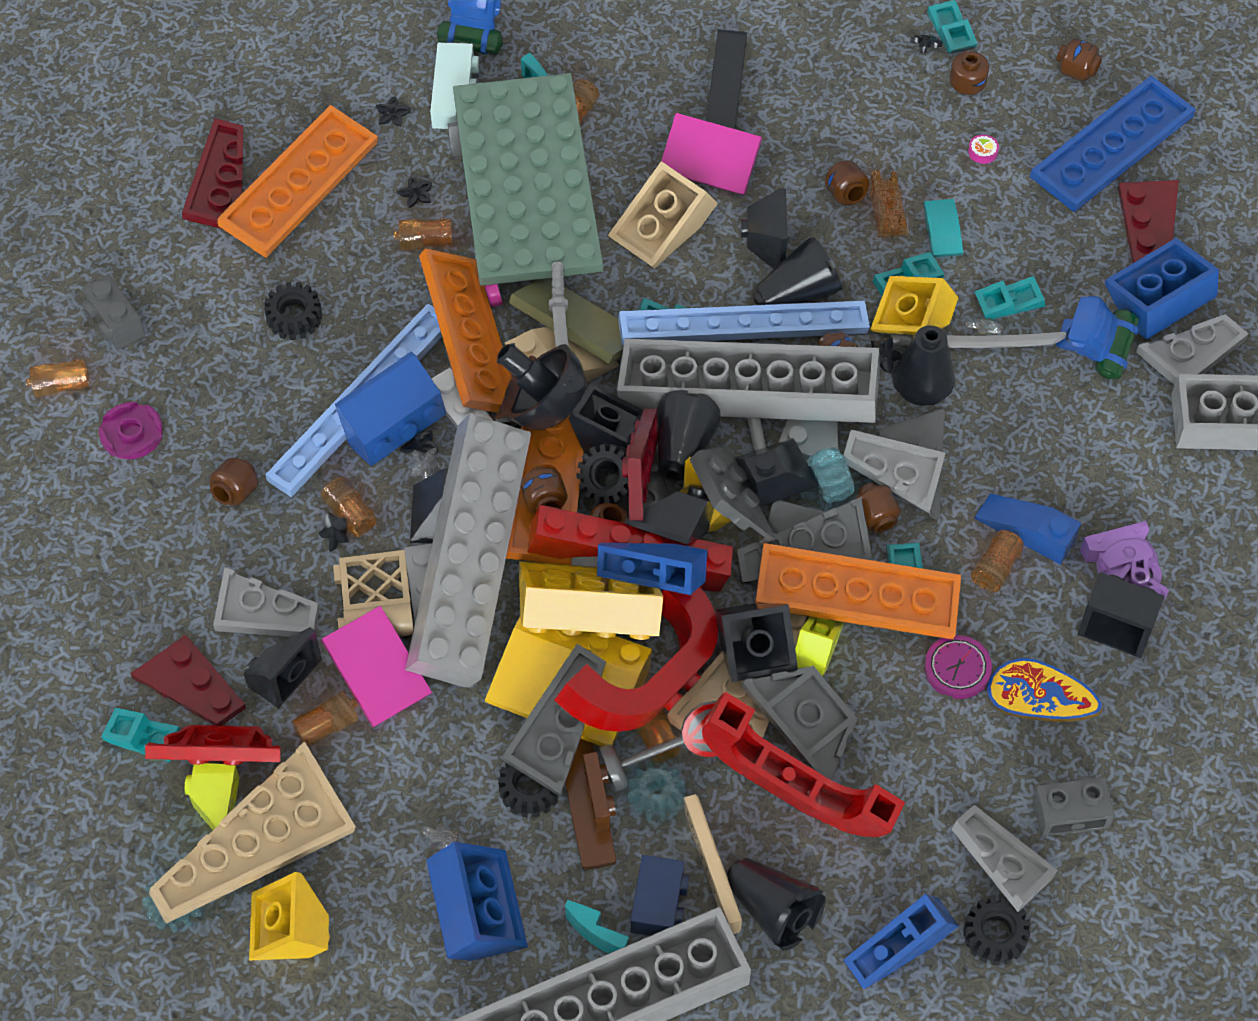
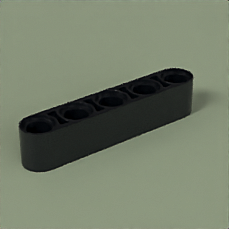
(726, 78)

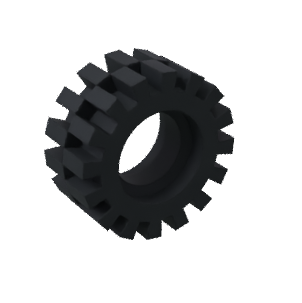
(293, 325)
(589, 478)
(520, 802)
(1000, 911)

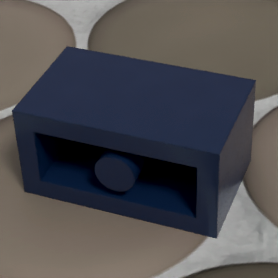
(658, 895)

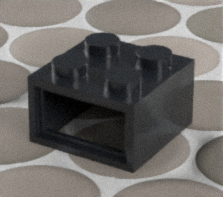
(1120, 614)

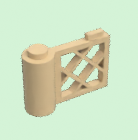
(396, 610)

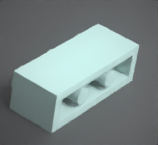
(453, 67)

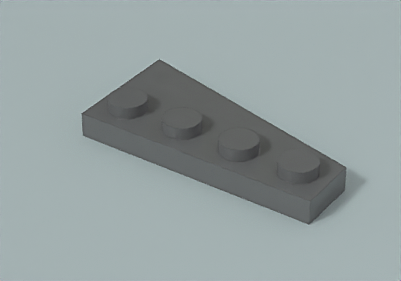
(833, 532)
(550, 734)

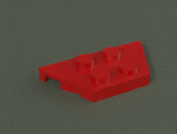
(216, 743)

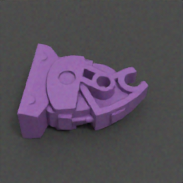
(1126, 555)

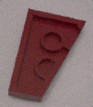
(191, 681)

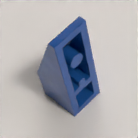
(1037, 525)
(654, 565)
(901, 940)

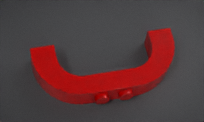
(619, 709)
(851, 810)

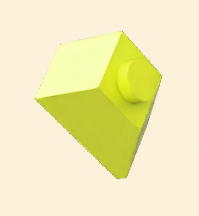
(817, 643)
(212, 791)

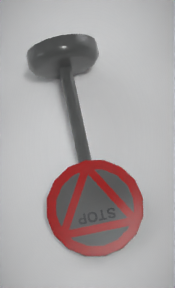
(691, 737)

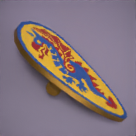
(1041, 692)

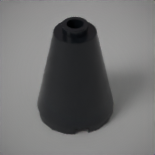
(799, 277)
(925, 368)
(683, 430)
(776, 900)

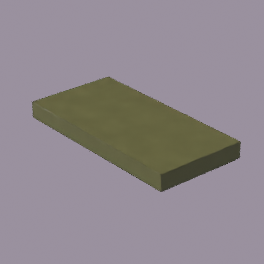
(585, 322)

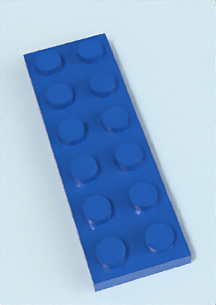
(1112, 143)

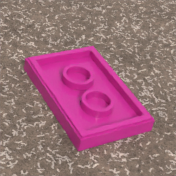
(711, 153)
(374, 666)

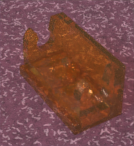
(887, 205)

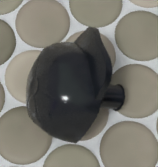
(541, 388)

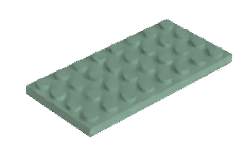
(526, 179)

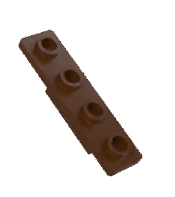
(591, 808)

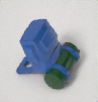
(473, 24)
(1101, 335)

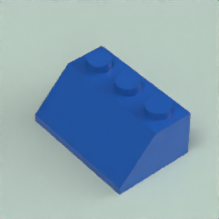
(1164, 286)
(390, 409)
(475, 901)

